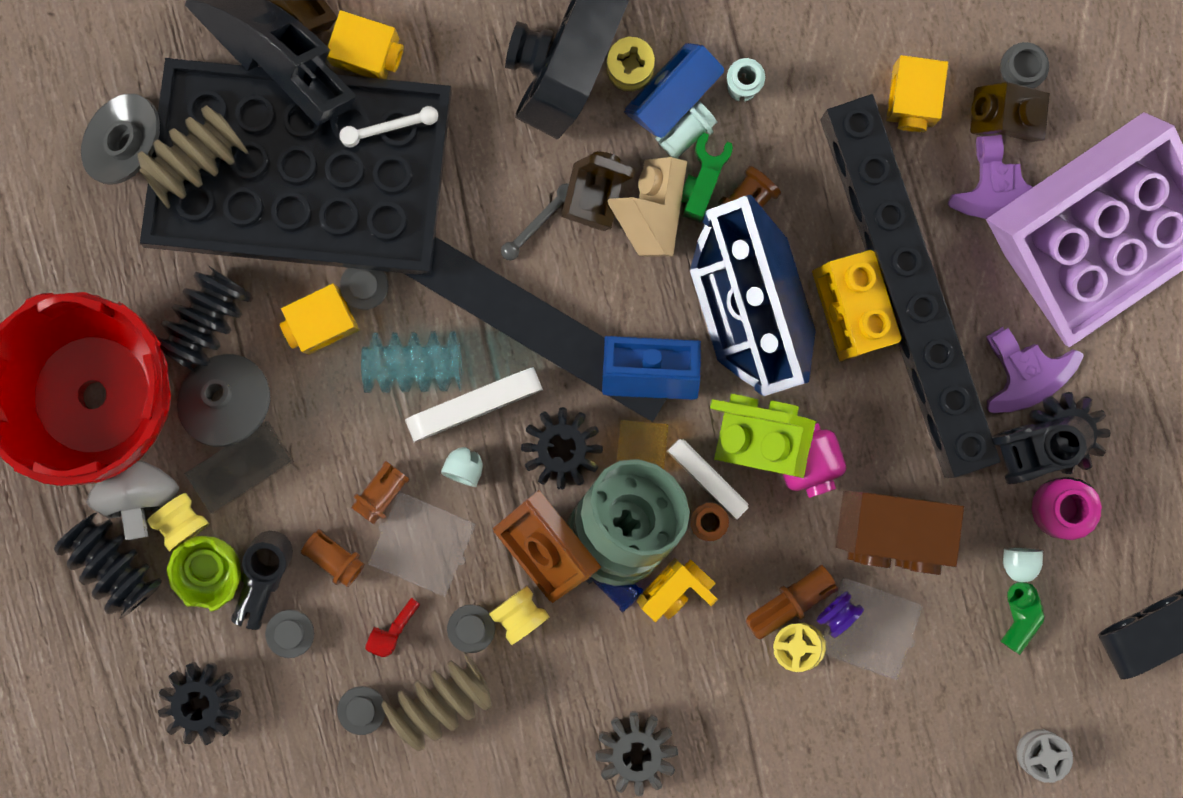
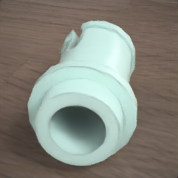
(754, 73)
(687, 130)

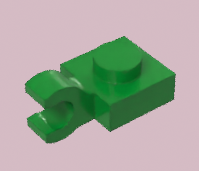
(699, 189)

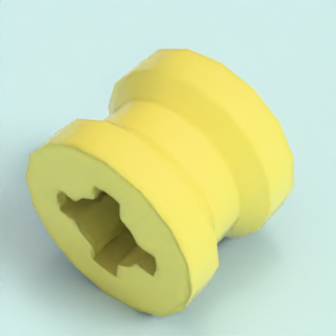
(628, 73)
(177, 521)
(519, 615)
(790, 647)

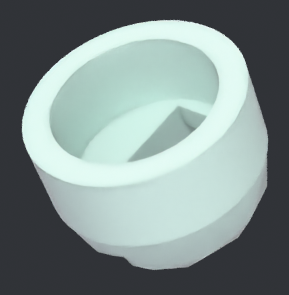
(463, 466)
(1022, 563)

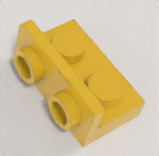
(856, 305)
(666, 591)

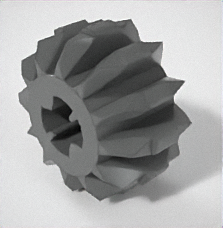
(650, 762)

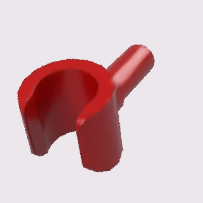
(384, 642)

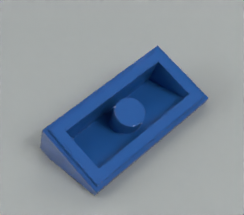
(675, 89)
(651, 367)

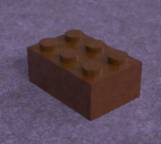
(904, 529)

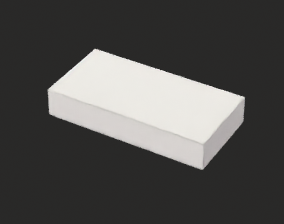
(708, 478)

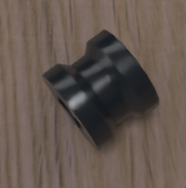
(528, 48)

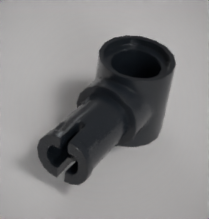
(260, 579)

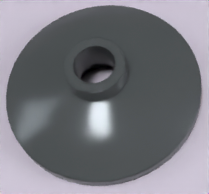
(117, 135)
(235, 413)

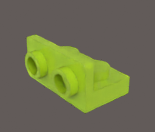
(762, 437)

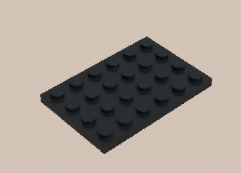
(299, 186)

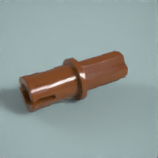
(792, 602)

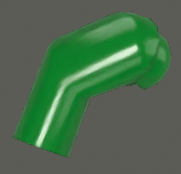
(1026, 614)

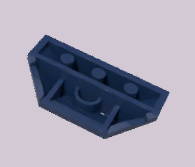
(753, 297)

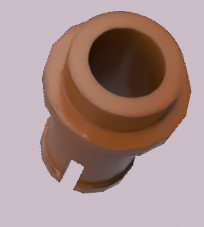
(379, 493)
(720, 528)
(333, 558)

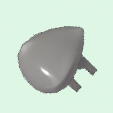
(132, 493)

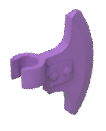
(997, 183)
(1029, 372)

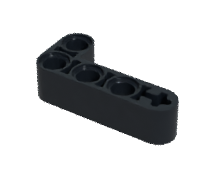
(571, 65)

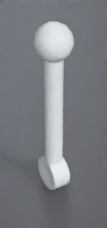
(351, 136)

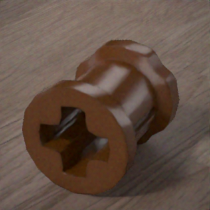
(754, 182)

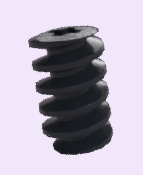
(202, 318)
(106, 566)

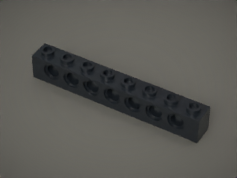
(925, 326)

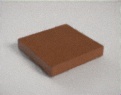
(546, 547)

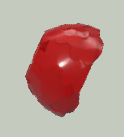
(49, 359)

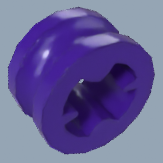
(840, 614)

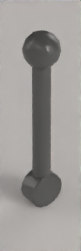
(511, 250)

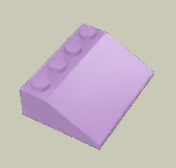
(1100, 228)

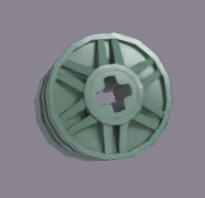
(630, 520)

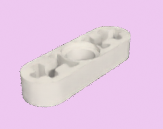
(473, 404)

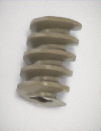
(189, 155)
(439, 704)

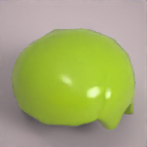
(204, 572)

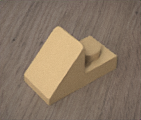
(654, 216)

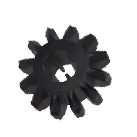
(1068, 407)
(566, 432)
(186, 689)

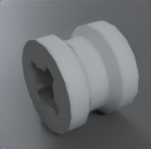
(1052, 760)

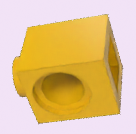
(364, 46)
(916, 93)
(318, 320)

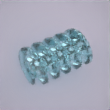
(411, 363)

